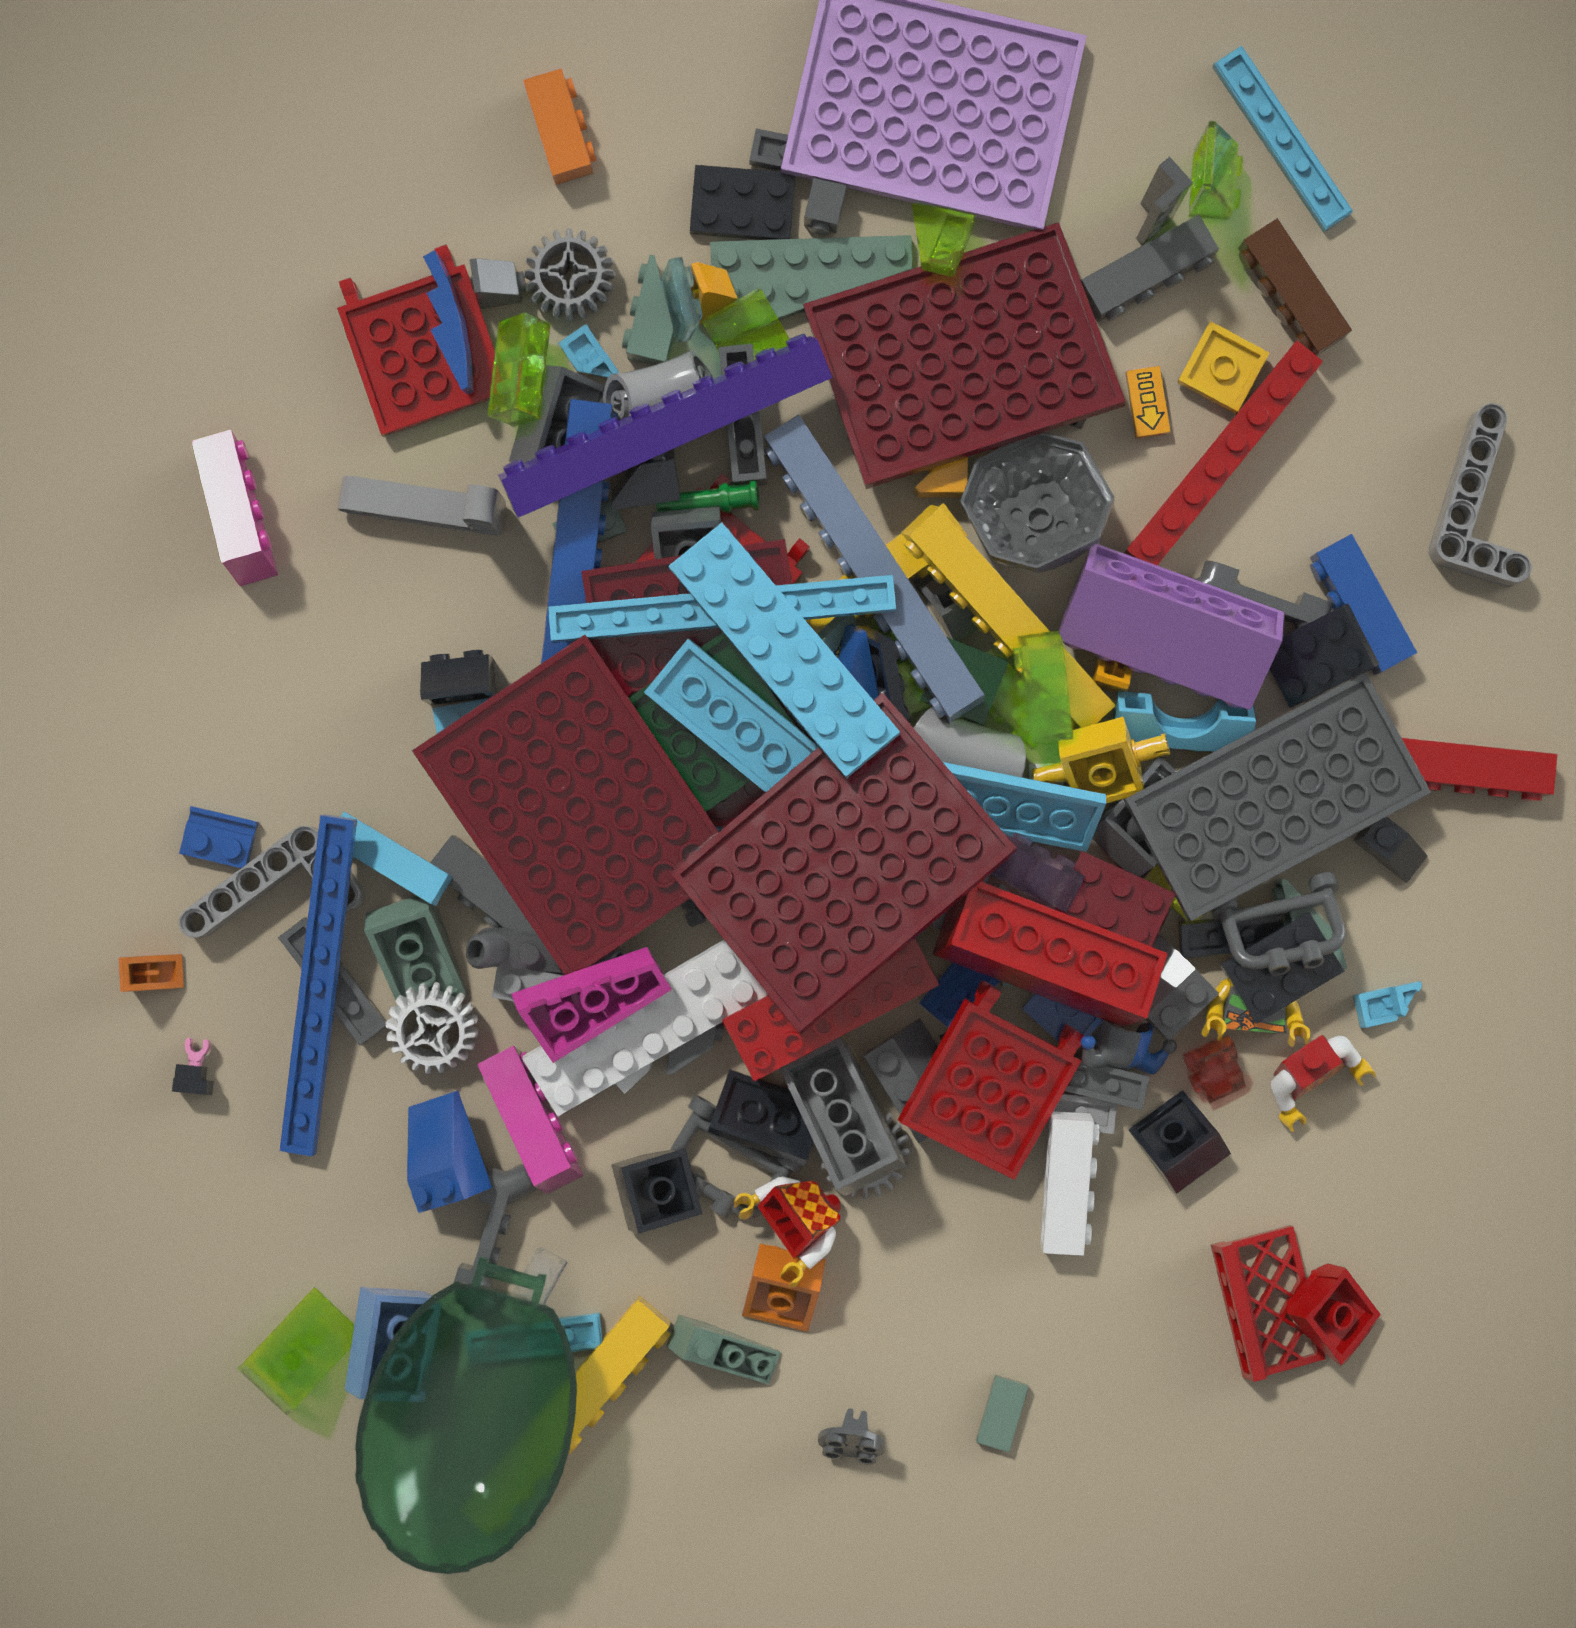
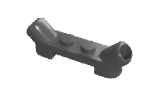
(1303, 611)
(515, 951)
(506, 1189)

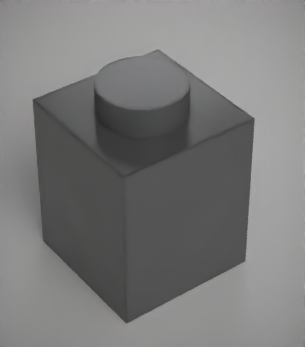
(824, 206)

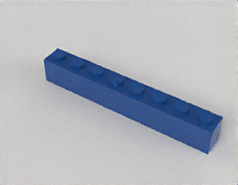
(576, 526)

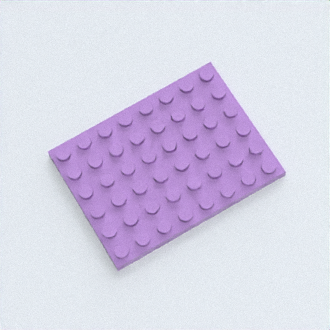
(935, 106)

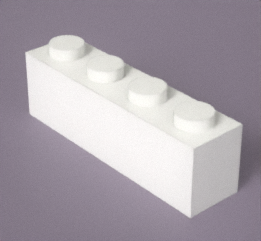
(1067, 1183)

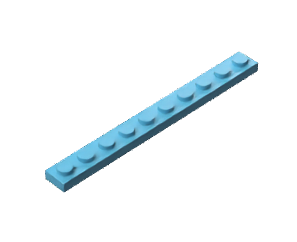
(684, 613)

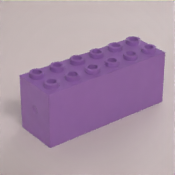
(1171, 626)

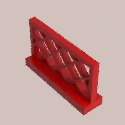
(1239, 1306)

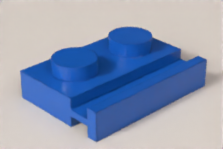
(218, 837)
(954, 986)

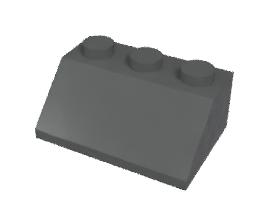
(551, 428)
(901, 1062)

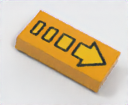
(1147, 402)

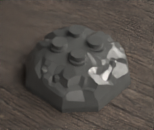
(1037, 502)

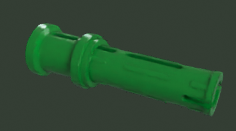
(725, 497)

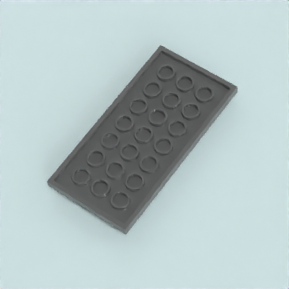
(1277, 796)

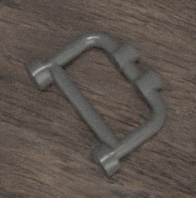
(1277, 959)
(724, 1201)

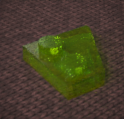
(941, 237)
(747, 322)

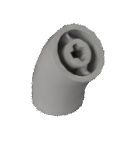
(650, 383)
(972, 744)

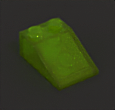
(1214, 174)
(299, 1351)

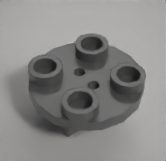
(852, 1440)

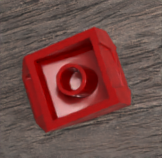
(1333, 1311)

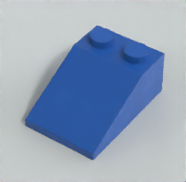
(443, 1154)

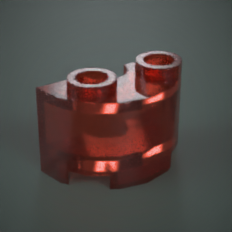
(1214, 1069)

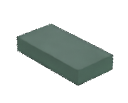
(1002, 1413)

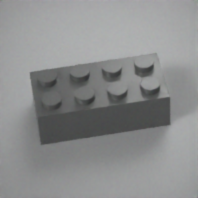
(842, 1116)

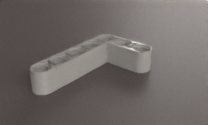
(1469, 504)
(475, 511)
(269, 878)

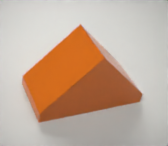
(150, 972)

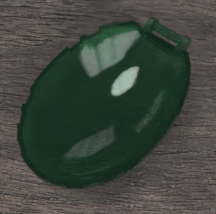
(467, 1424)

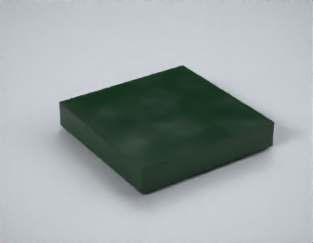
(987, 673)

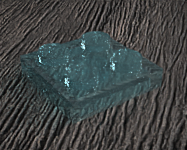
(683, 309)

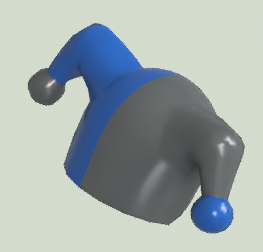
(1125, 1049)

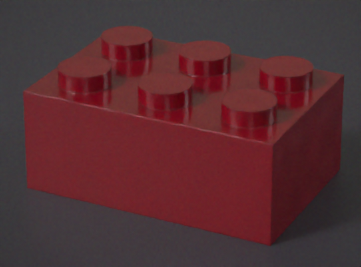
(1120, 901)

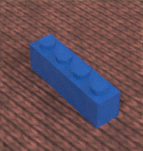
(1353, 582)

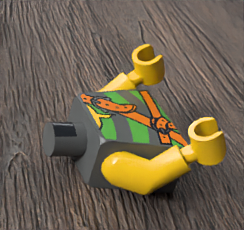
(1229, 1013)

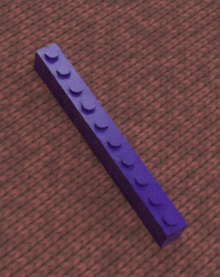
(664, 425)

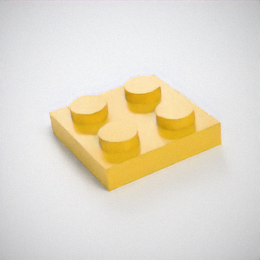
(1223, 367)

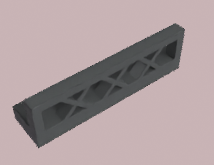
(1163, 198)

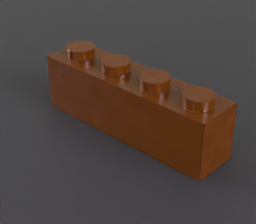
(1293, 288)

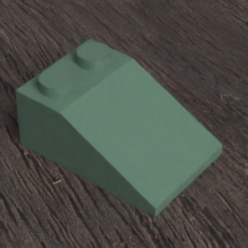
(413, 947)

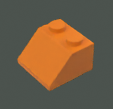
(771, 1298)

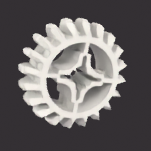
(425, 1014)

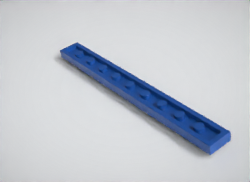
(318, 984)

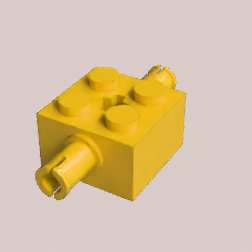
(1103, 760)

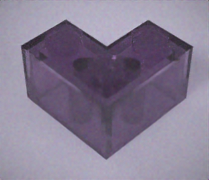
(1039, 875)

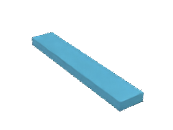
(1282, 139)

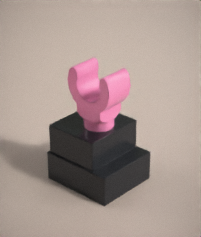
(192, 1077)

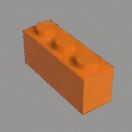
(560, 126)

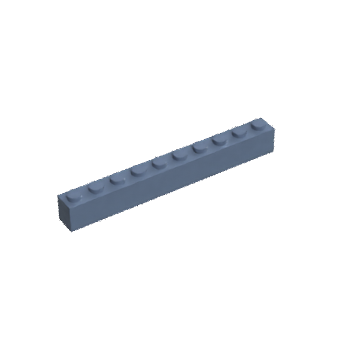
(866, 555)

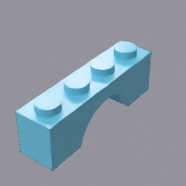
(1200, 733)

